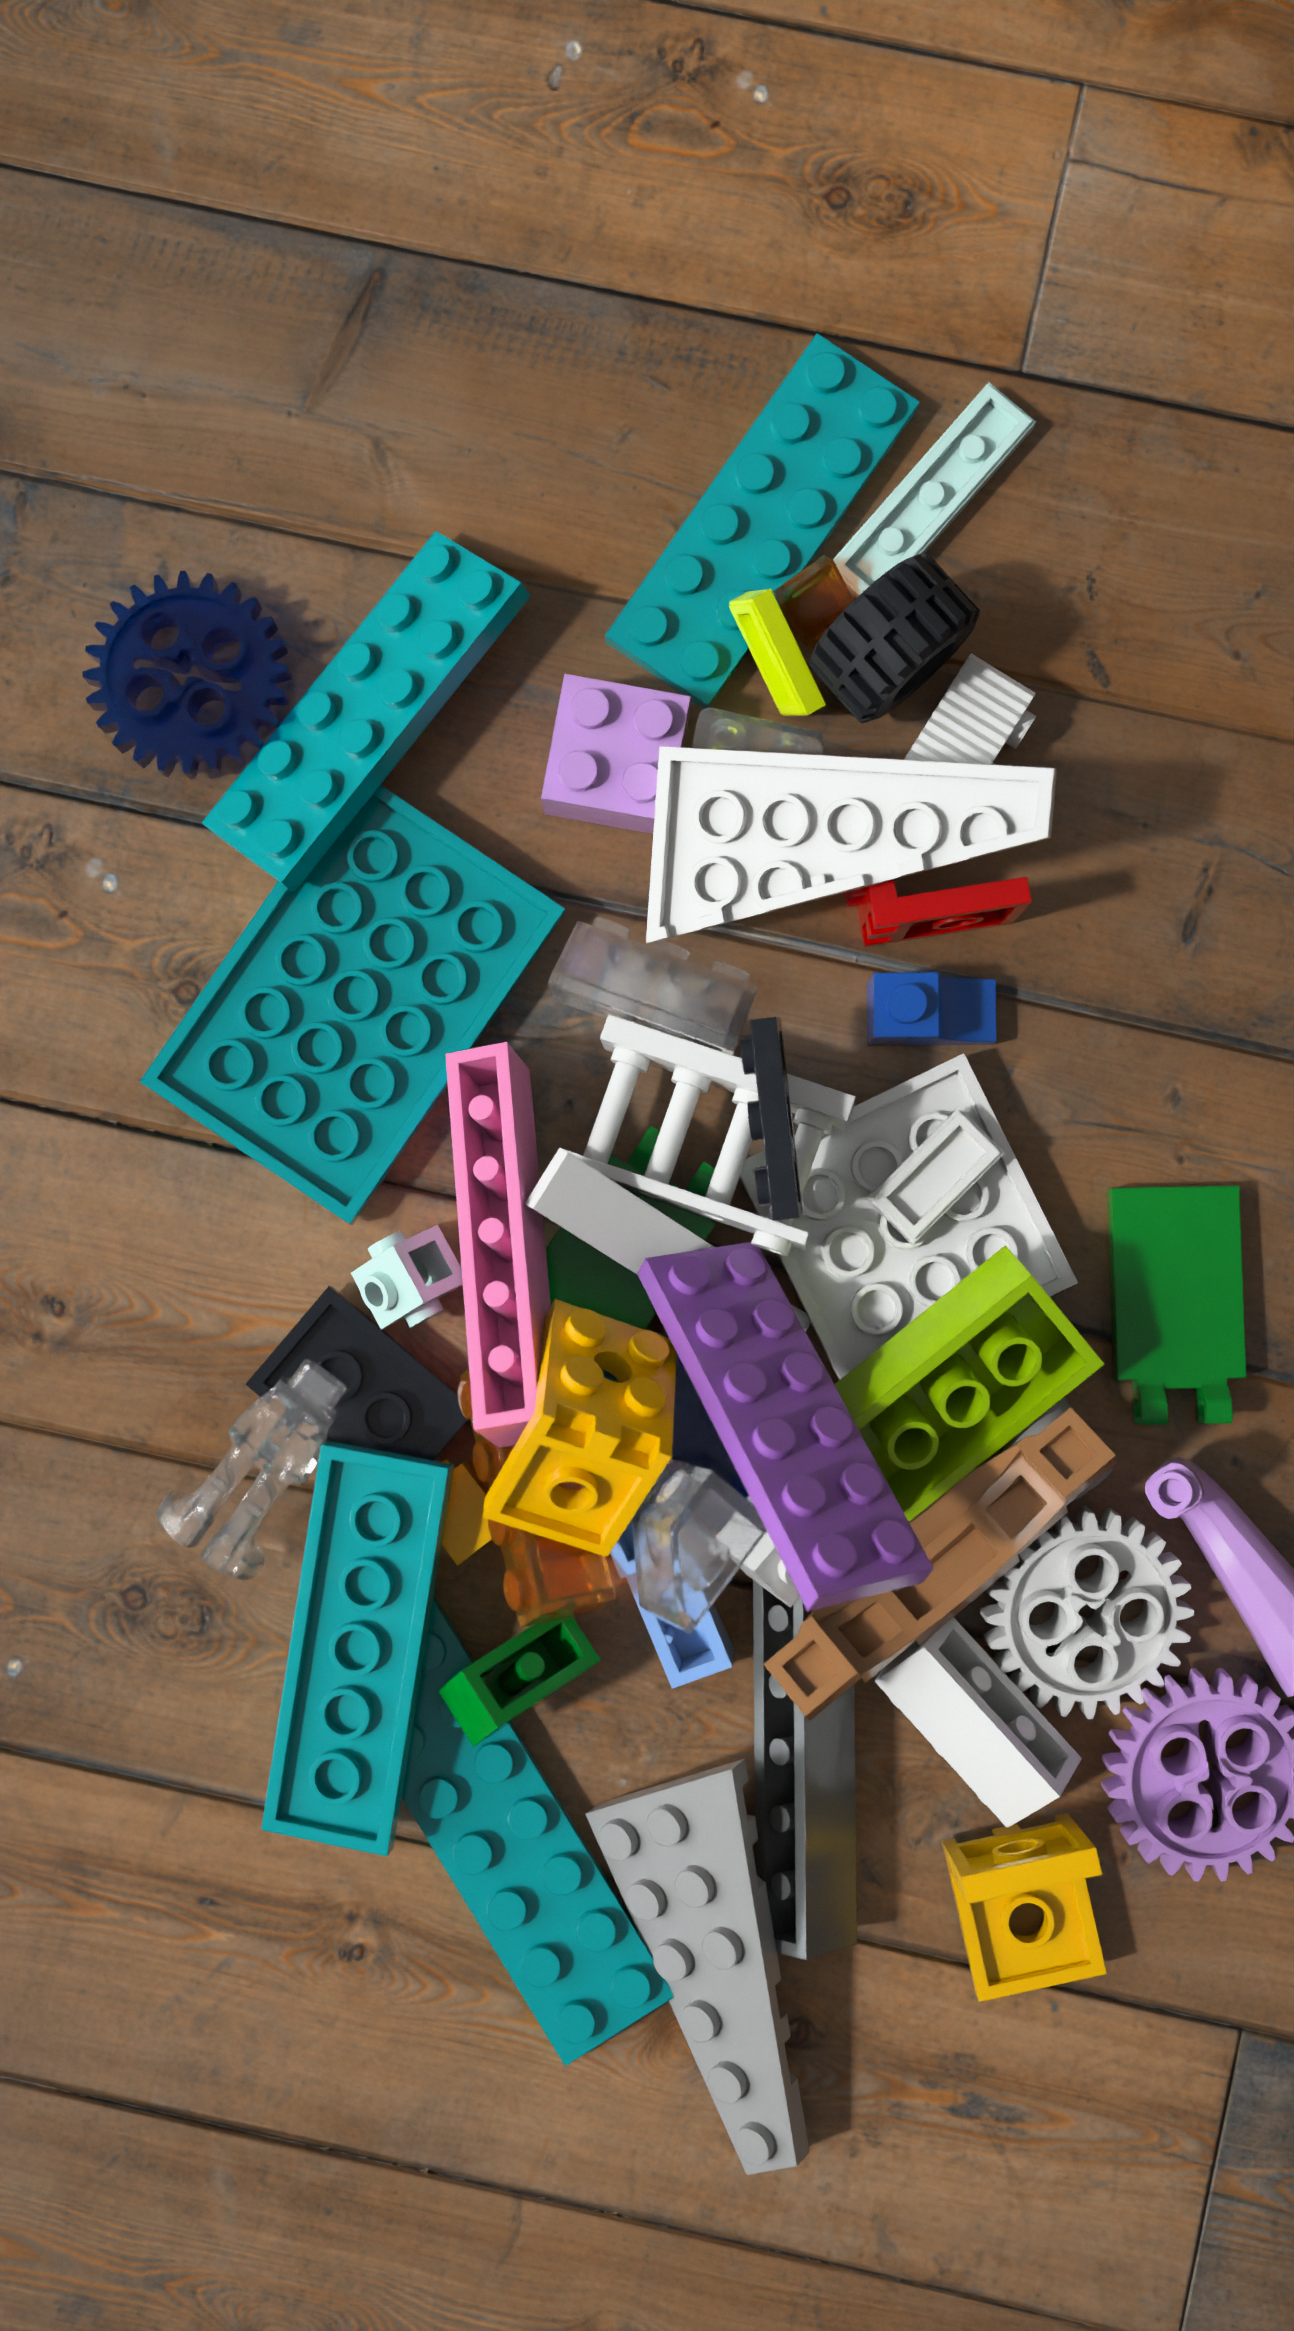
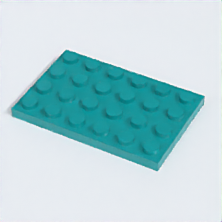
(344, 997)

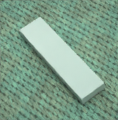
(935, 488)

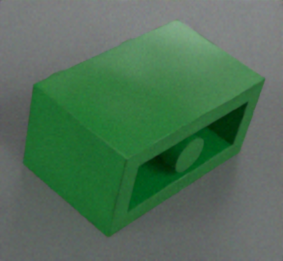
(517, 1677)

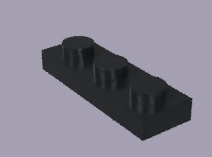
(772, 1118)

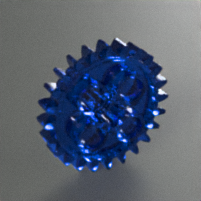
(203, 624)

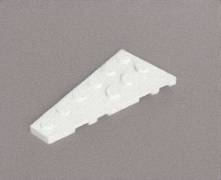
(787, 829)

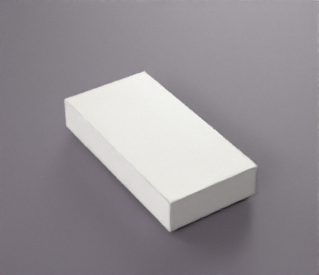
(935, 1175)

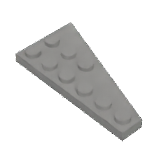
(707, 1922)

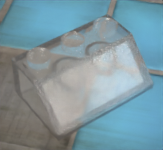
(652, 986)

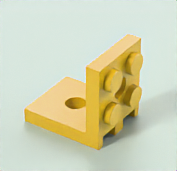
(589, 1431)
(1019, 1867)

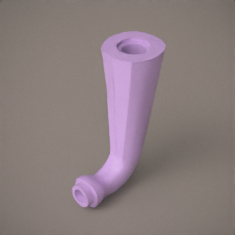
(1239, 1554)

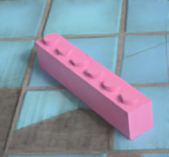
(498, 1235)

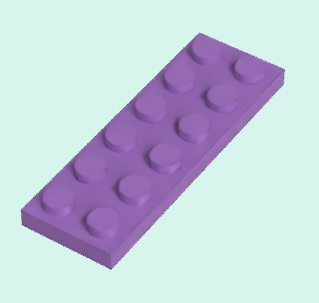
(784, 1425)

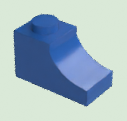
(930, 1010)

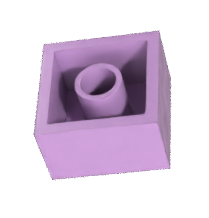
(608, 751)

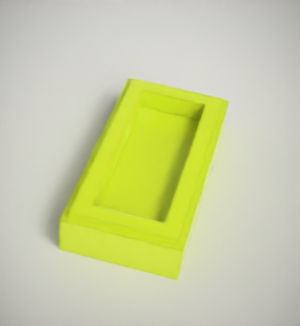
(776, 653)

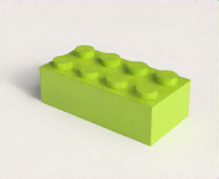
(964, 1380)

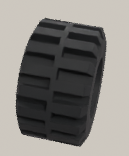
(893, 637)

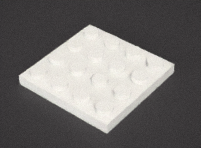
(857, 1270)

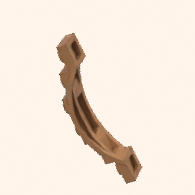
(971, 1543)

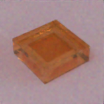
(814, 599)

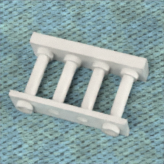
(694, 1071)

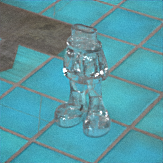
(281, 1438)

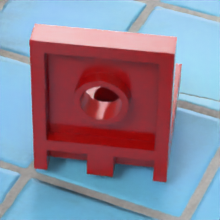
(897, 919)

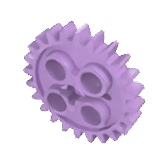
(1152, 1785)

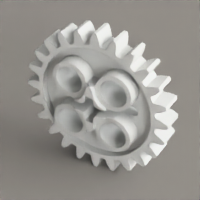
(1127, 1650)

